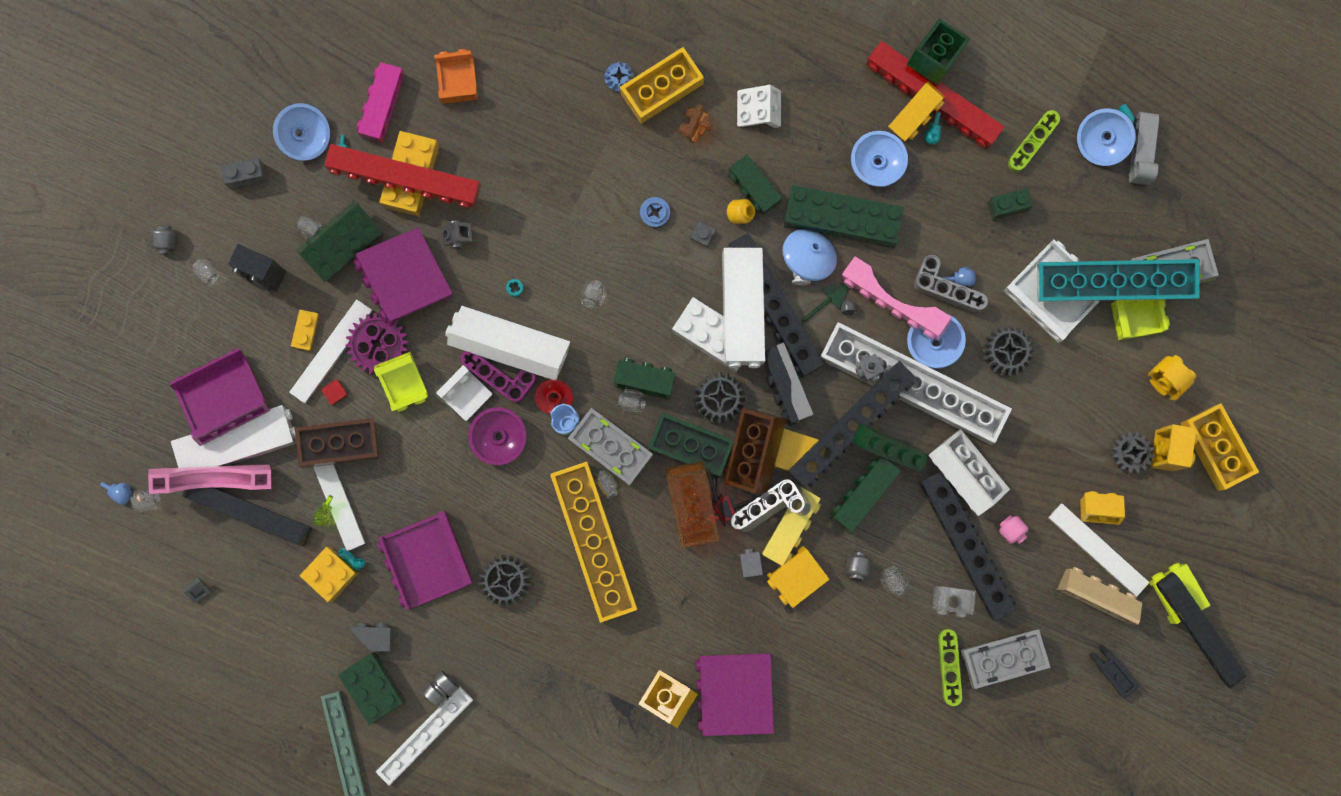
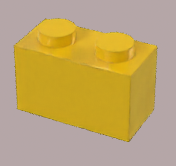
(1102, 508)

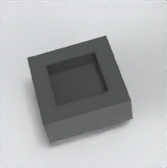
(702, 234)
(196, 590)

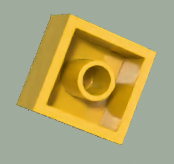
(329, 574)
(668, 699)

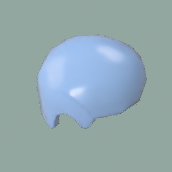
(564, 419)

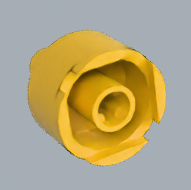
(1171, 377)

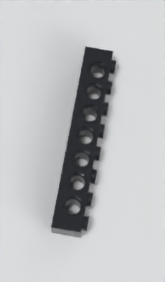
(794, 327)
(897, 372)
(966, 557)

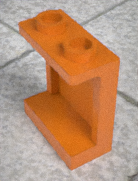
(456, 76)

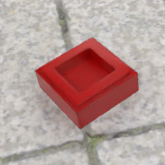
(334, 392)

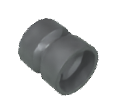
(442, 686)

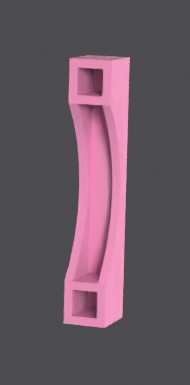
(928, 319)
(178, 479)

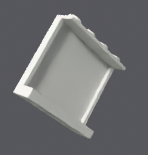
(1054, 317)

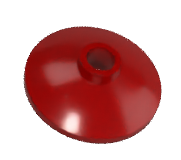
(546, 401)

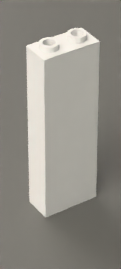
(743, 307)
(507, 342)
(252, 439)

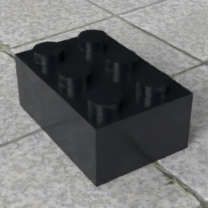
(256, 268)

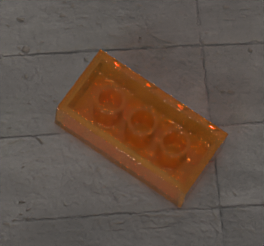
(692, 504)

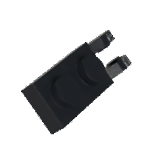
(1115, 673)

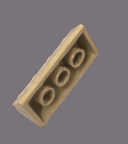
(1099, 596)

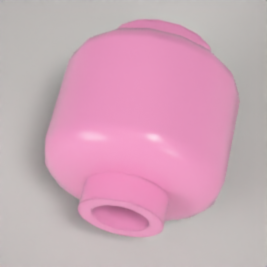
(1013, 530)

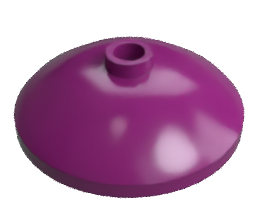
(483, 433)

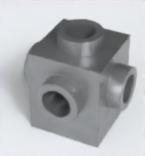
(456, 234)
(865, 373)

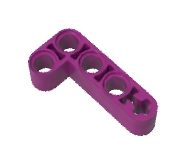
(495, 374)

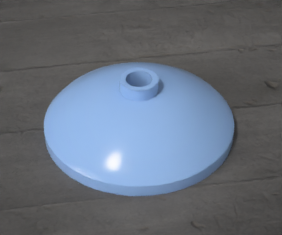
(313, 129)
(881, 147)
(1098, 148)
(804, 259)
(948, 352)

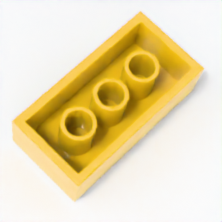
(662, 85)
(415, 151)
(1221, 448)

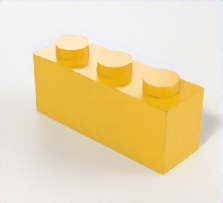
(917, 112)

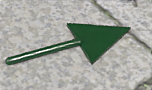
(835, 294)

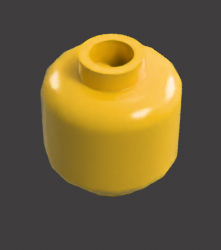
(740, 211)

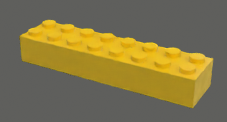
(593, 542)

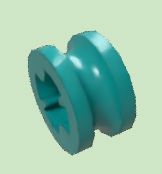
(520, 286)

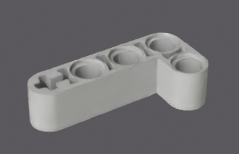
(1142, 165)
(951, 288)
(767, 509)

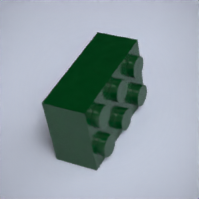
(938, 51)
(644, 378)
(371, 688)

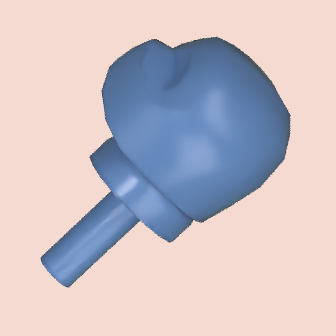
(964, 277)
(118, 492)

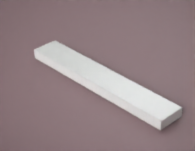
(329, 353)
(340, 506)
(1098, 550)
(424, 736)

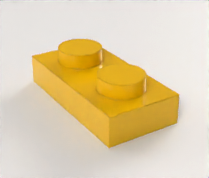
(305, 330)

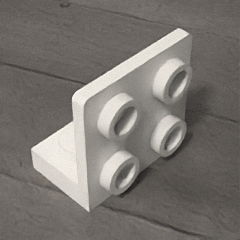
(759, 106)
(464, 393)

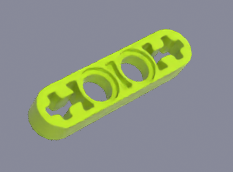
(1034, 141)
(950, 667)

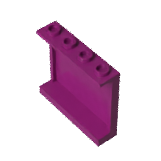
(402, 276)
(219, 396)
(425, 560)
(735, 694)

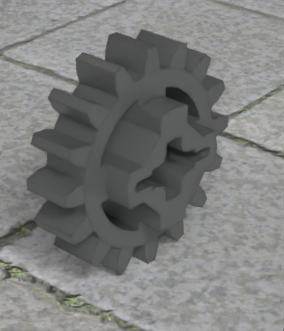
(1131, 445)

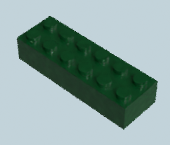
(843, 216)

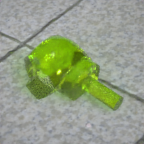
(323, 513)

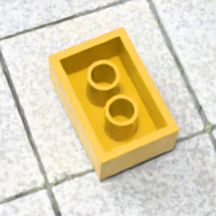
(1174, 448)

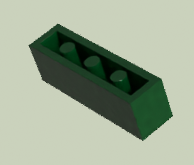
(890, 448)

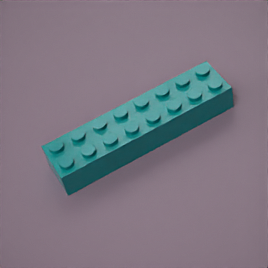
(1118, 280)

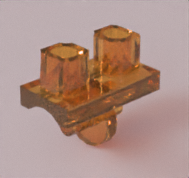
(698, 123)

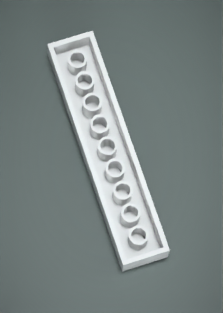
(930, 393)

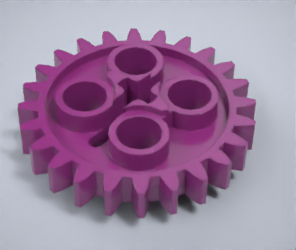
(360, 336)

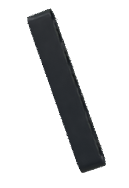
(250, 513)
(1200, 629)

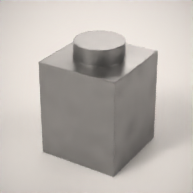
(750, 563)

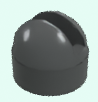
(848, 307)

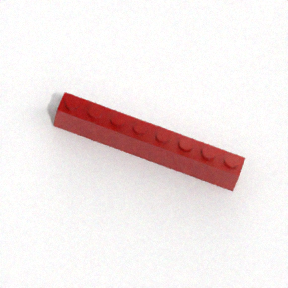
(955, 110)
(402, 175)

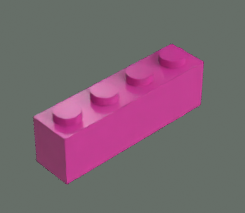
(380, 102)

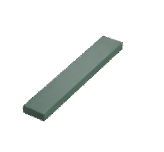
(343, 744)

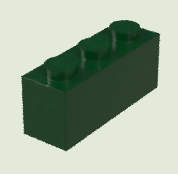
(754, 185)

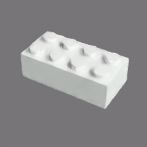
(702, 329)
(969, 472)

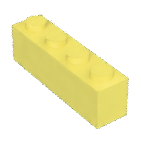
(789, 530)

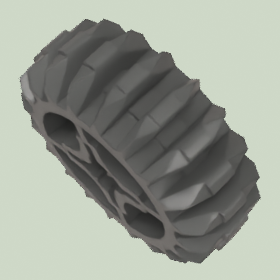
(1008, 358)
(711, 397)
(500, 571)

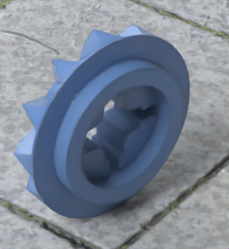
(611, 81)
(656, 203)

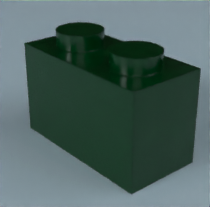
(1010, 204)

